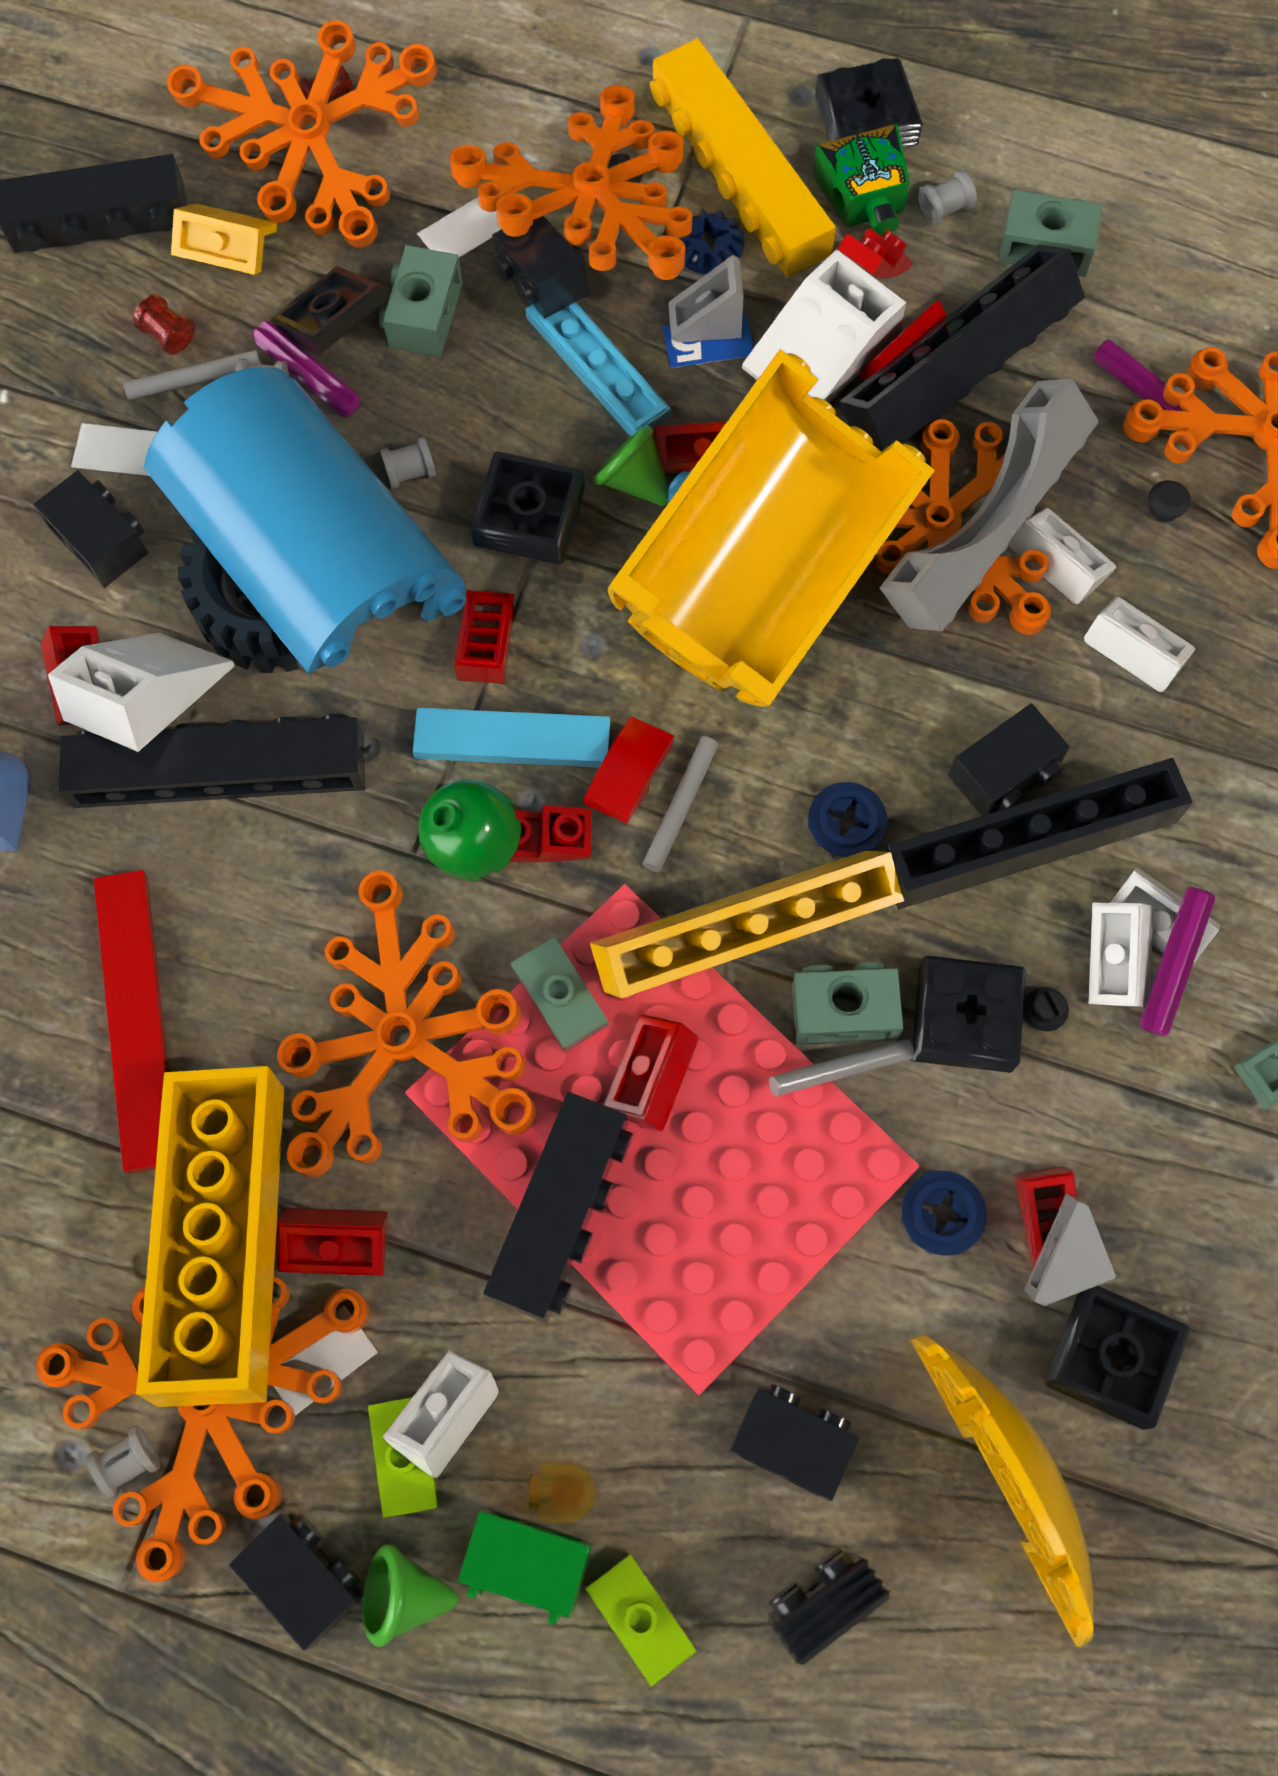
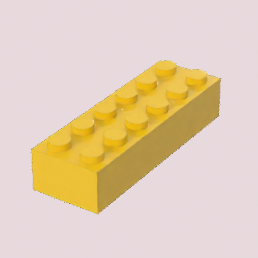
(212, 1239)

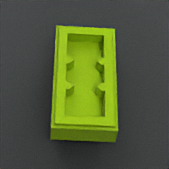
(401, 1483)
(641, 1620)

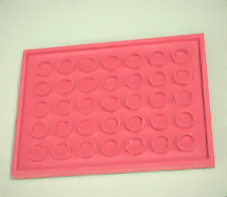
(724, 1204)

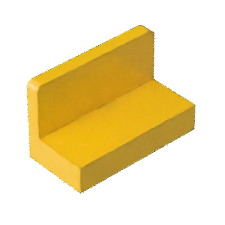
(220, 237)

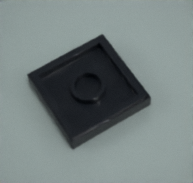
(330, 309)

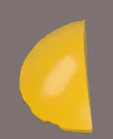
(1025, 1478)

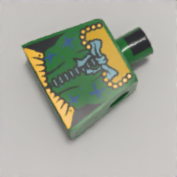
(865, 177)

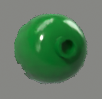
(469, 829)

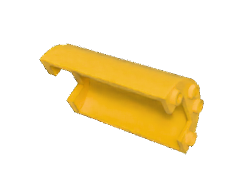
(766, 536)

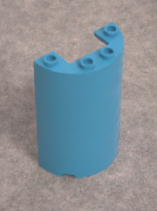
(296, 515)

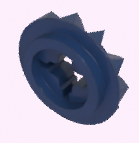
(728, 241)
(834, 802)
(965, 1204)

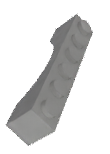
(1043, 438)

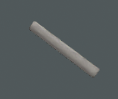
(186, 376)
(680, 804)
(841, 1067)

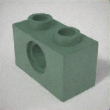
(1053, 222)
(421, 324)
(823, 1023)

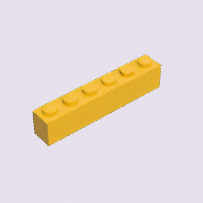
(742, 158)
(746, 923)

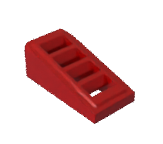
(484, 668)
(1029, 1205)

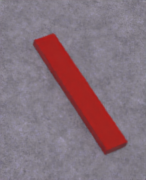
(133, 1013)

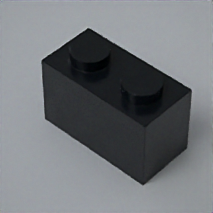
(541, 267)
(92, 528)
(1009, 761)
(795, 1442)
(297, 1579)

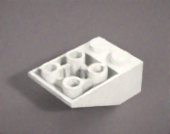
(834, 324)
(133, 685)

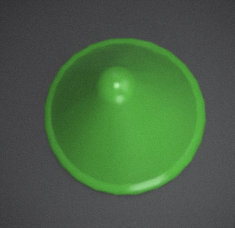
(636, 469)
(400, 1596)

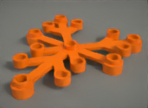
(259, 110)
(590, 185)
(1199, 422)
(938, 503)
(464, 1079)
(179, 1488)

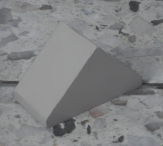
(709, 306)
(1070, 1257)

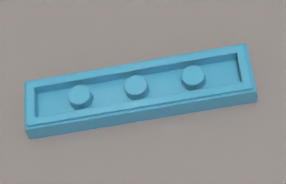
(601, 367)
(511, 737)

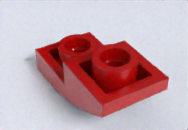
(877, 254)
(628, 769)
(554, 834)

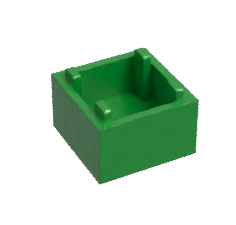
(525, 1563)

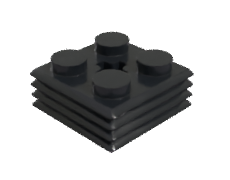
(868, 99)
(509, 488)
(942, 1032)
(1148, 1341)
(826, 1607)

